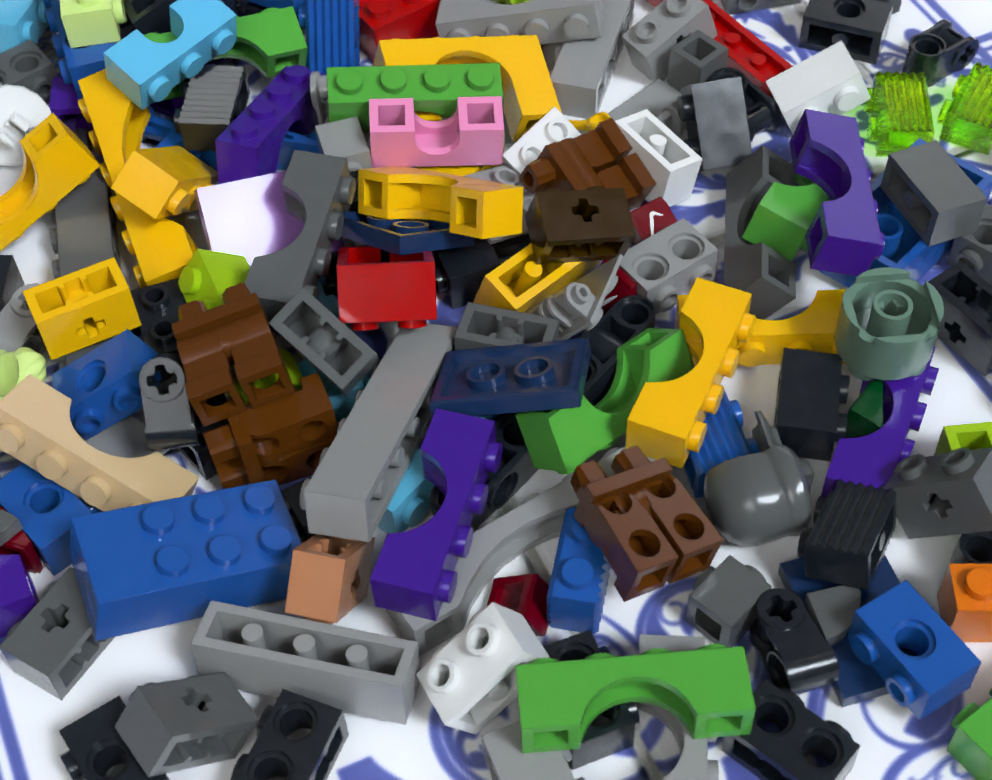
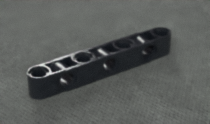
(619, 325)

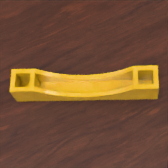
(118, 126)

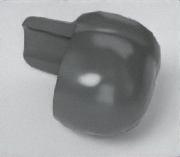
(759, 493)

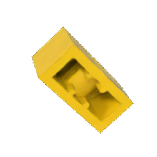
(82, 308)

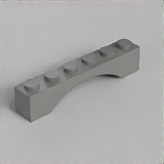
(493, 547)

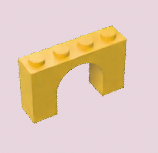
(523, 69)

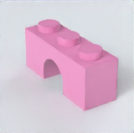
(466, 138)

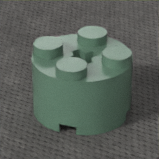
(888, 325)

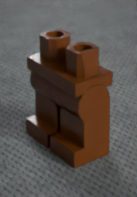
(591, 161)
(226, 339)
(275, 439)
(643, 522)

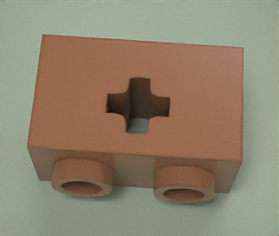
(328, 577)

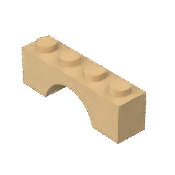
(41, 435)

